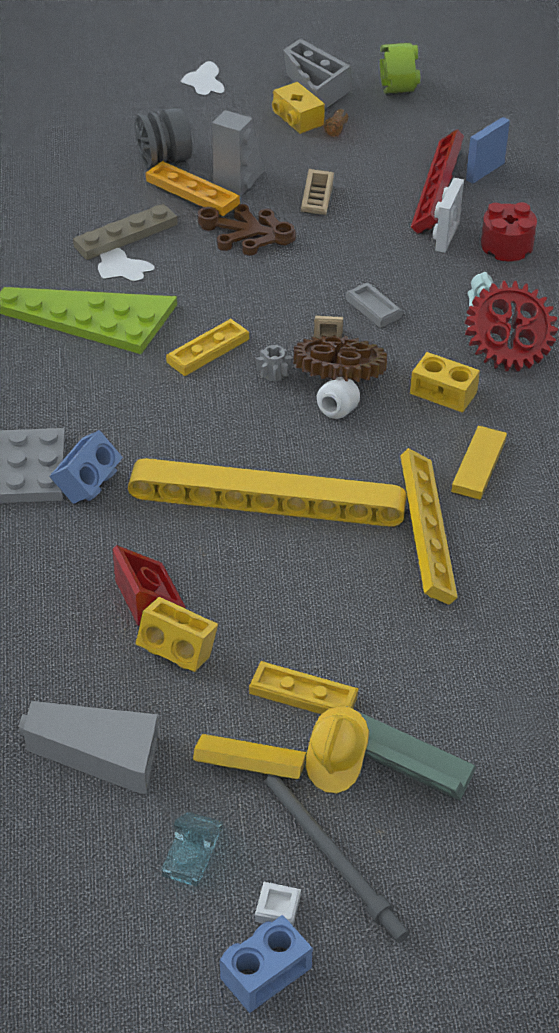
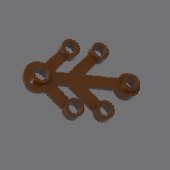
(277, 232)

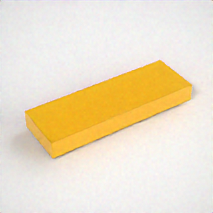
(207, 347)
(479, 462)
(300, 689)
(249, 756)

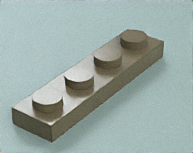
(125, 231)

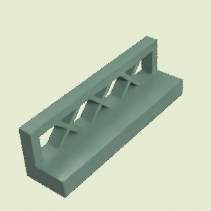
(417, 759)

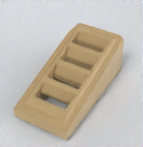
(319, 179)

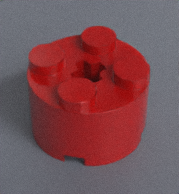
(508, 231)

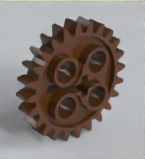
(340, 358)

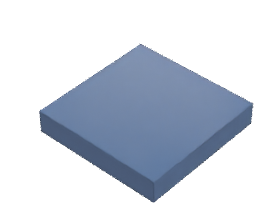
(487, 150)

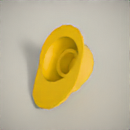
(337, 749)

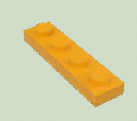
(192, 188)

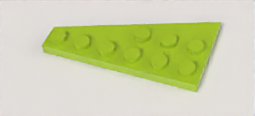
(104, 317)

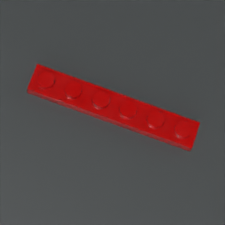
(437, 179)

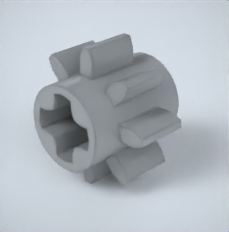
(274, 363)

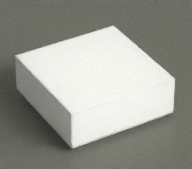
(277, 901)

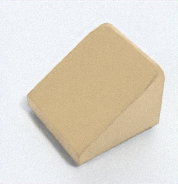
(328, 326)

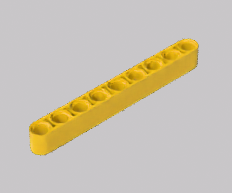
(268, 492)

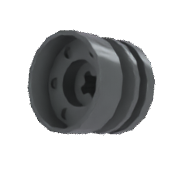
(163, 137)

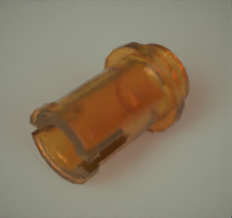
(334, 125)

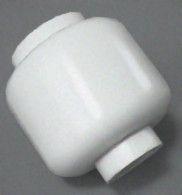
(338, 397)

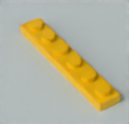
(428, 527)

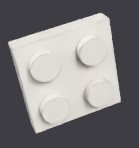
(448, 214)

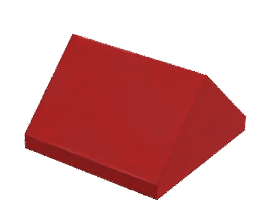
(142, 581)

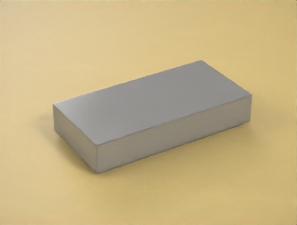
(373, 305)

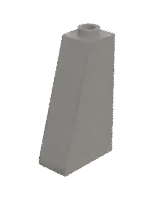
(94, 740)

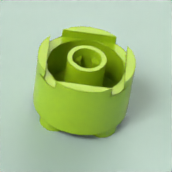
(399, 67)

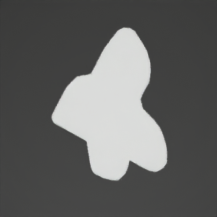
(204, 79)
(117, 264)

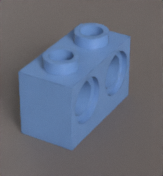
(86, 467)
(272, 968)

